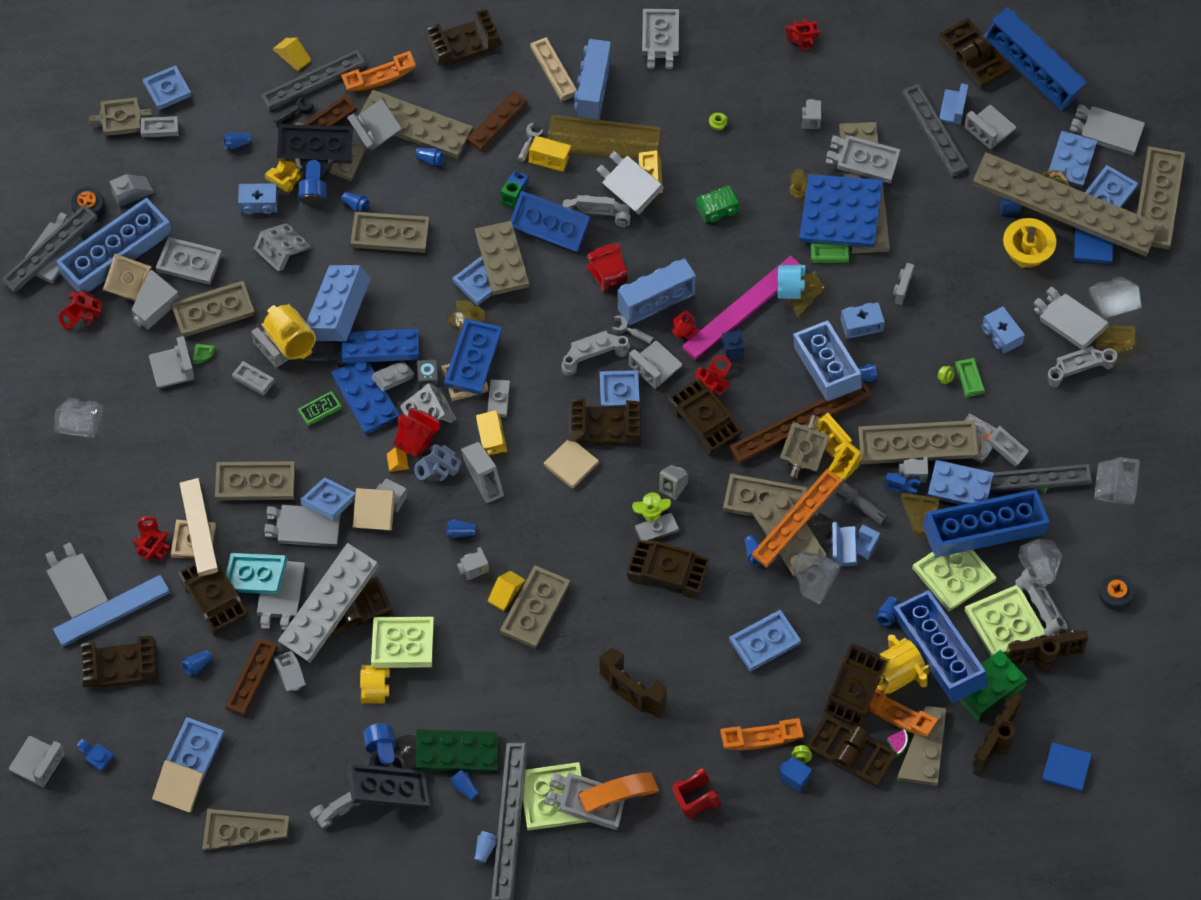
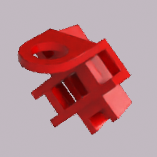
(798, 37)
(75, 310)
(714, 377)
(147, 534)

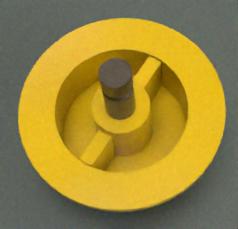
(1029, 242)

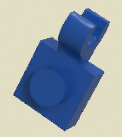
(899, 484)
(96, 756)

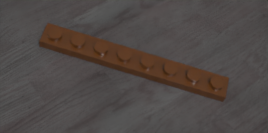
(778, 432)

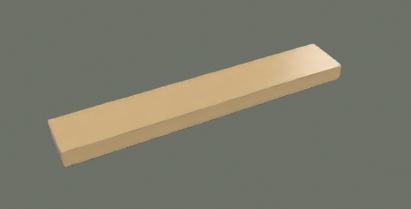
(198, 527)

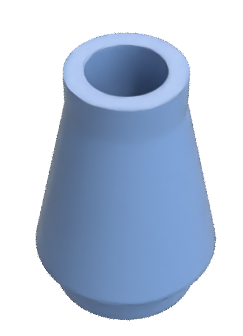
(484, 847)

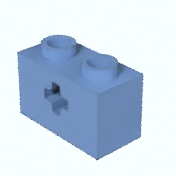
(258, 198)
(862, 320)
(1002, 330)

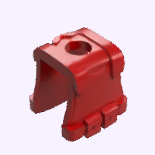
(608, 266)
(415, 432)
(695, 782)

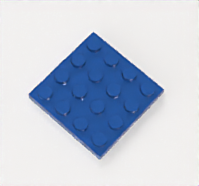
(841, 210)

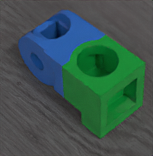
(515, 184)

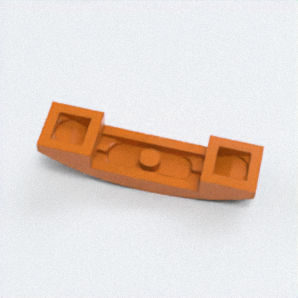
(379, 75)
(901, 716)
(762, 737)
(617, 790)

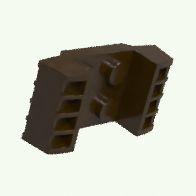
(463, 40)
(704, 415)
(604, 424)
(667, 566)
(213, 597)
(119, 663)
(856, 685)
(633, 692)

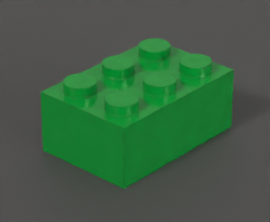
(1003, 682)

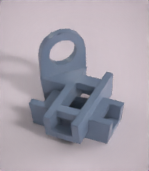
(442, 457)

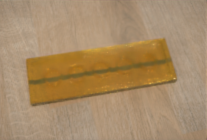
(603, 137)

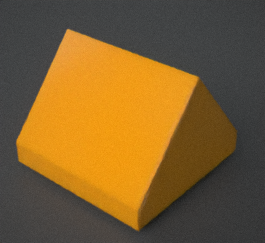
(397, 460)

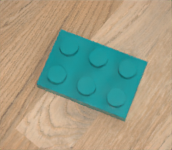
(256, 572)

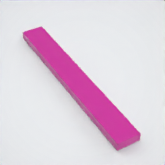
(735, 313)

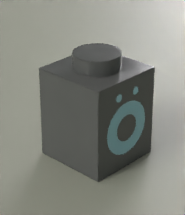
(427, 373)

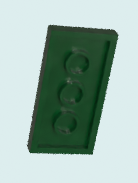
(456, 751)

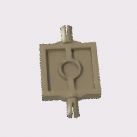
(120, 116)
(804, 447)

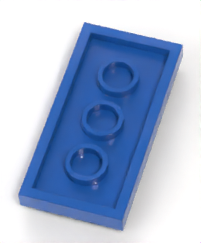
(550, 221)
(381, 346)
(473, 356)
(366, 400)

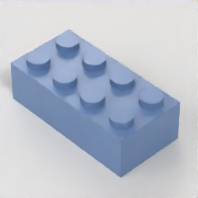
(593, 79)
(656, 291)
(338, 302)
(827, 361)

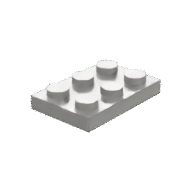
(189, 261)

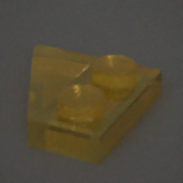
(813, 288)

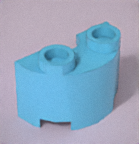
(790, 281)

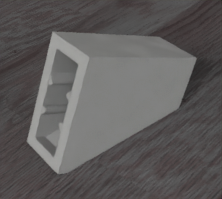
(153, 301)
(483, 472)

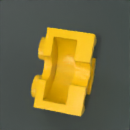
(284, 175)
(373, 684)

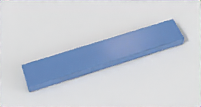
(111, 611)

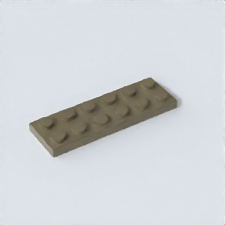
(424, 126)
(1161, 191)
(917, 441)

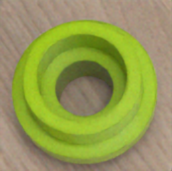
(718, 125)
(946, 374)
(802, 753)

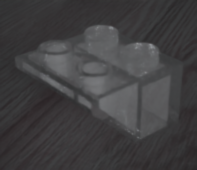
(1115, 296)
(78, 417)
(1117, 480)

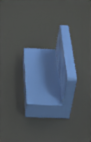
(953, 105)
(845, 545)

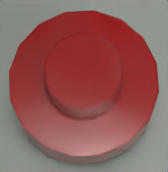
(684, 325)

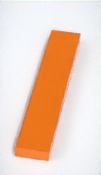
(796, 518)

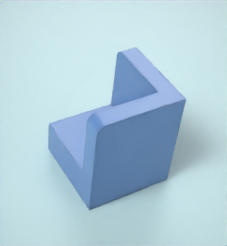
(867, 542)

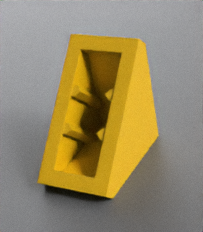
(293, 53)
(846, 461)
(506, 590)

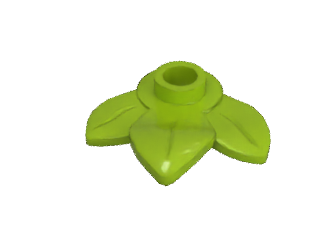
(651, 506)

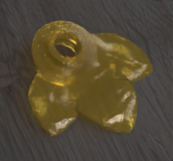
(799, 181)
(465, 310)

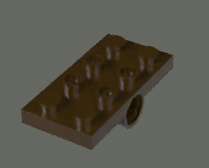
(974, 53)
(369, 604)
(1047, 649)
(1001, 736)
(851, 750)

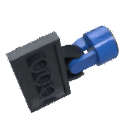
(314, 151)
(385, 777)

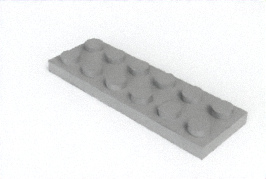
(328, 602)

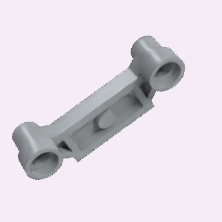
(601, 206)
(593, 346)
(1080, 361)
(1043, 602)
(339, 806)

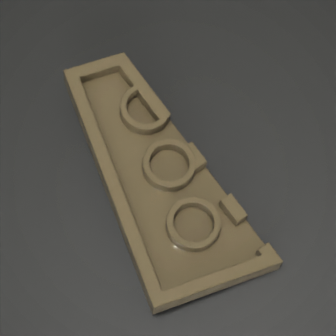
(924, 753)
(237, 828)

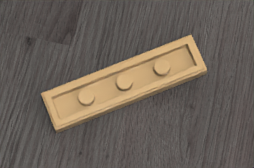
(553, 69)

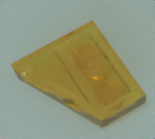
(1116, 338)
(916, 509)

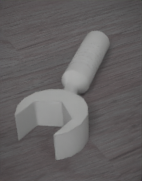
(531, 135)
(636, 333)

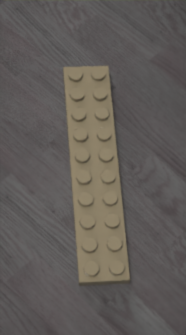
(1065, 204)

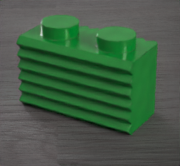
(717, 204)

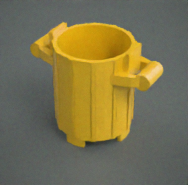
(289, 332)
(904, 666)

